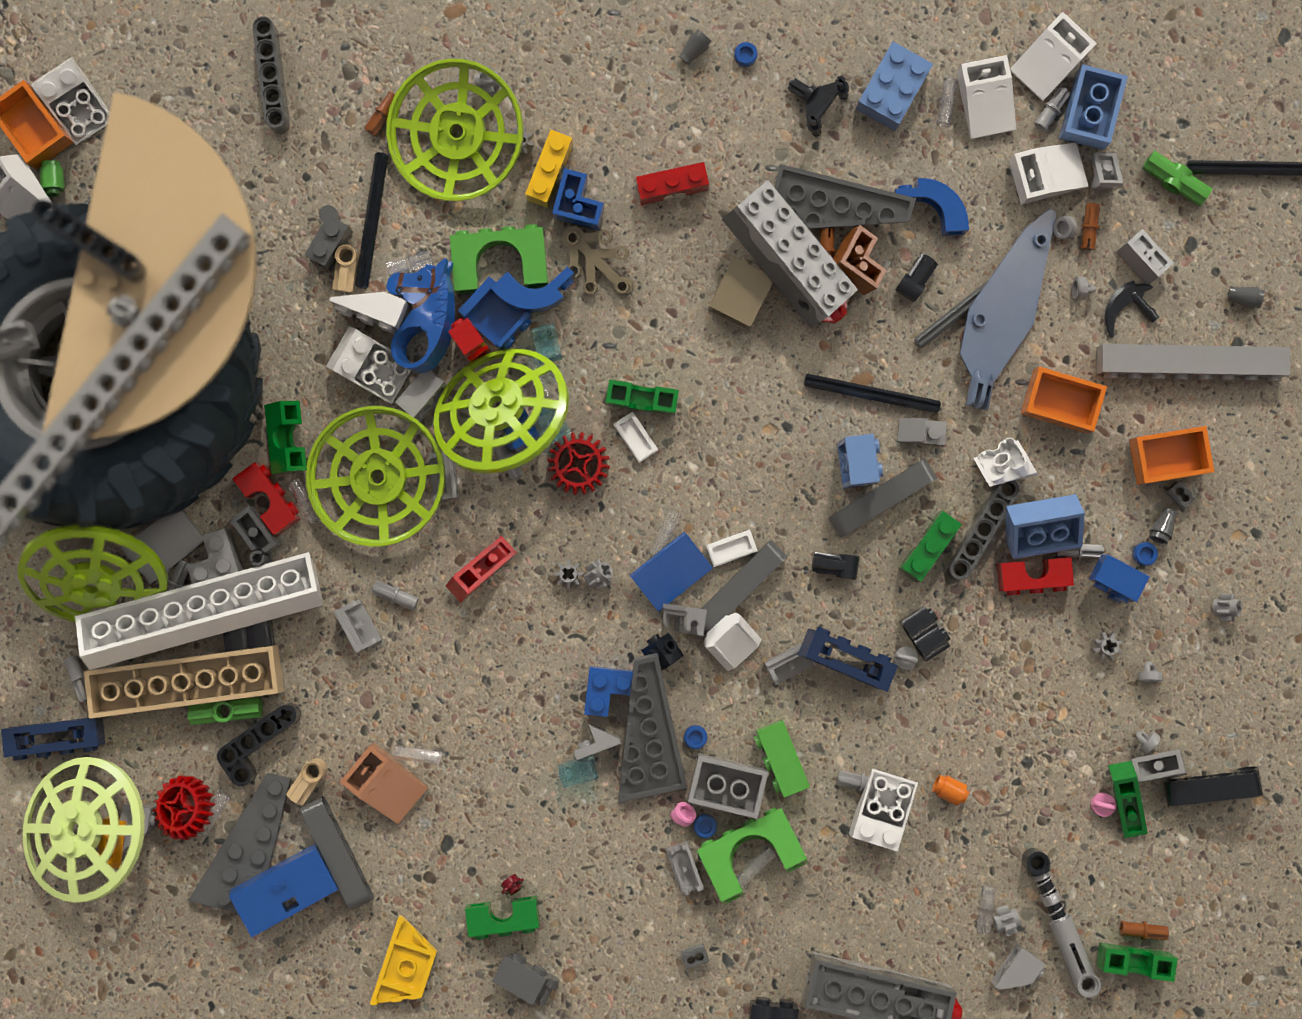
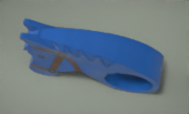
(432, 312)

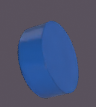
(745, 54)
(1145, 554)
(695, 737)
(705, 825)

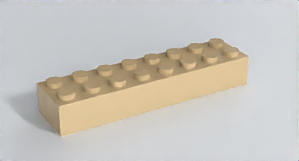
(183, 681)

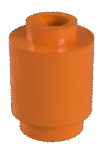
(950, 789)

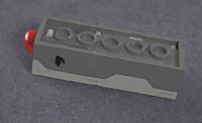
(791, 256)
(875, 992)

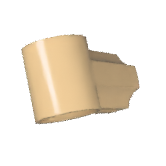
(345, 271)
(306, 782)

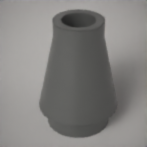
(695, 46)
(1247, 296)
(1163, 527)

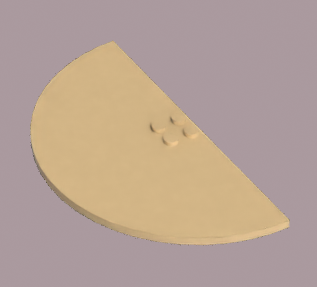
(157, 199)

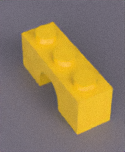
(546, 173)

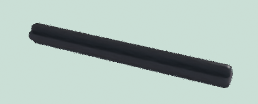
(1245, 167)
(371, 220)
(872, 393)

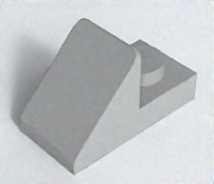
(1106, 172)
(921, 431)
(603, 741)

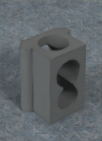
(1189, 496)
(692, 952)

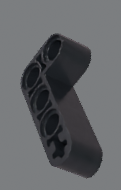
(260, 738)
(1214, 787)

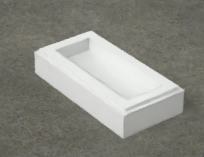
(635, 437)
(731, 548)

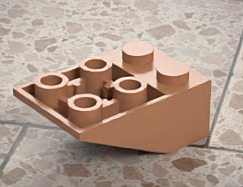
(384, 783)

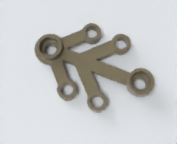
(594, 258)

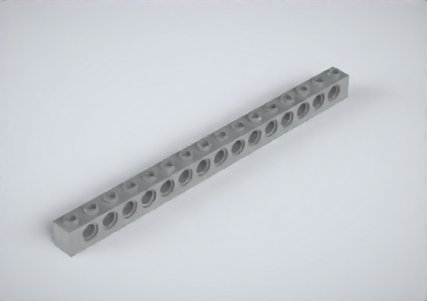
(111, 367)

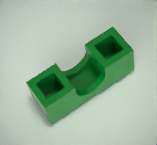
(642, 398)
(280, 423)
(930, 547)
(482, 921)
(1125, 959)

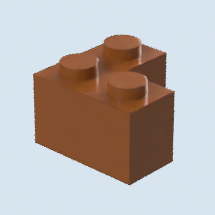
(855, 260)

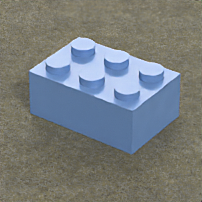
(894, 86)
(1093, 107)
(859, 461)
(1044, 526)

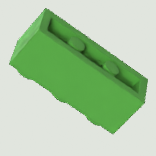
(781, 758)

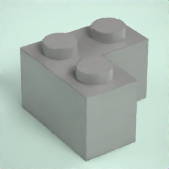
(222, 557)

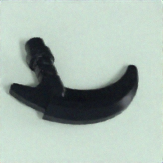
(1123, 296)

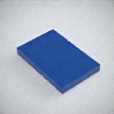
(671, 571)

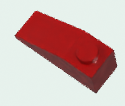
(480, 569)

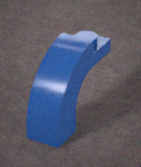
(944, 200)
(533, 300)

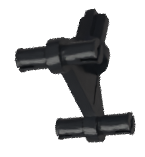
(818, 99)

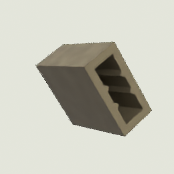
(741, 292)

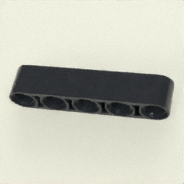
(81, 232)

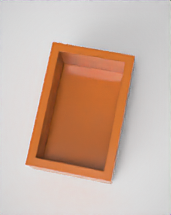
(31, 125)
(1063, 400)
(1171, 455)

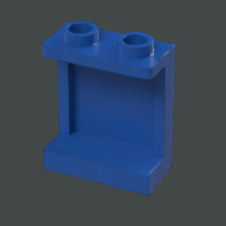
(493, 317)

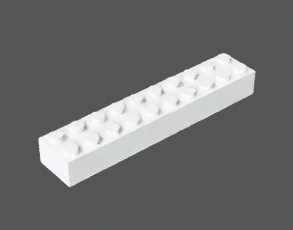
(198, 611)

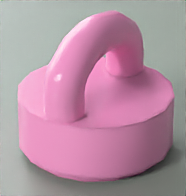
(1103, 804)
(683, 814)

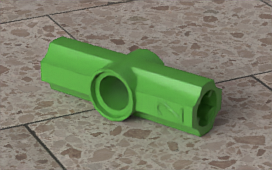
(1177, 178)
(211, 712)

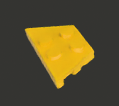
(404, 966)

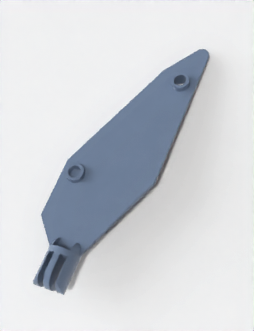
(1005, 309)

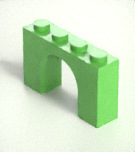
(468, 249)
(719, 854)

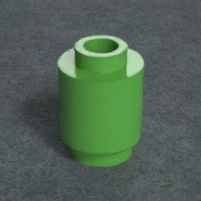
(51, 177)

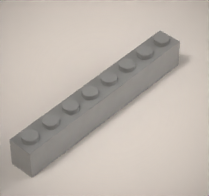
(1192, 360)

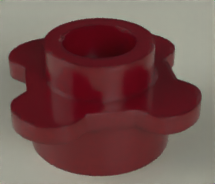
(512, 885)

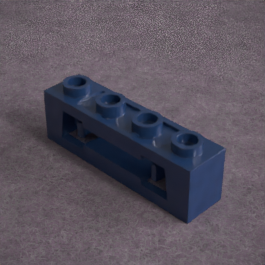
(881, 672)
(15, 742)

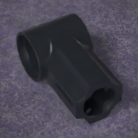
(914, 281)
(840, 565)

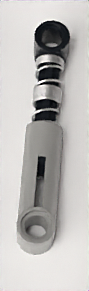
(1062, 925)

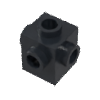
(665, 647)

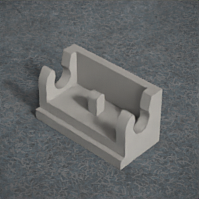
(1145, 257)
(17, 339)
(421, 395)
(451, 485)
(686, 618)
(358, 625)
(787, 664)
(684, 868)

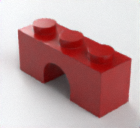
(684, 179)
(468, 339)
(280, 513)
(1055, 575)

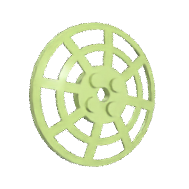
(89, 829)

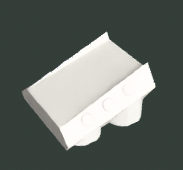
(1005, 463)
(731, 641)

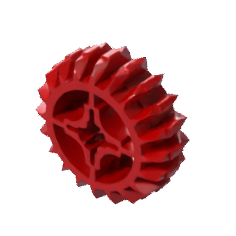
(587, 480)
(174, 819)

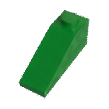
(1128, 799)

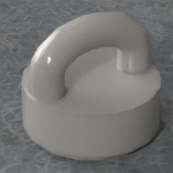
(1065, 227)
(1081, 288)
(905, 657)
(1150, 674)
(1148, 741)

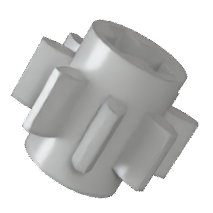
(486, 83)
(525, 146)
(123, 310)
(598, 574)
(568, 580)
(1227, 607)
(1113, 649)
(1006, 920)

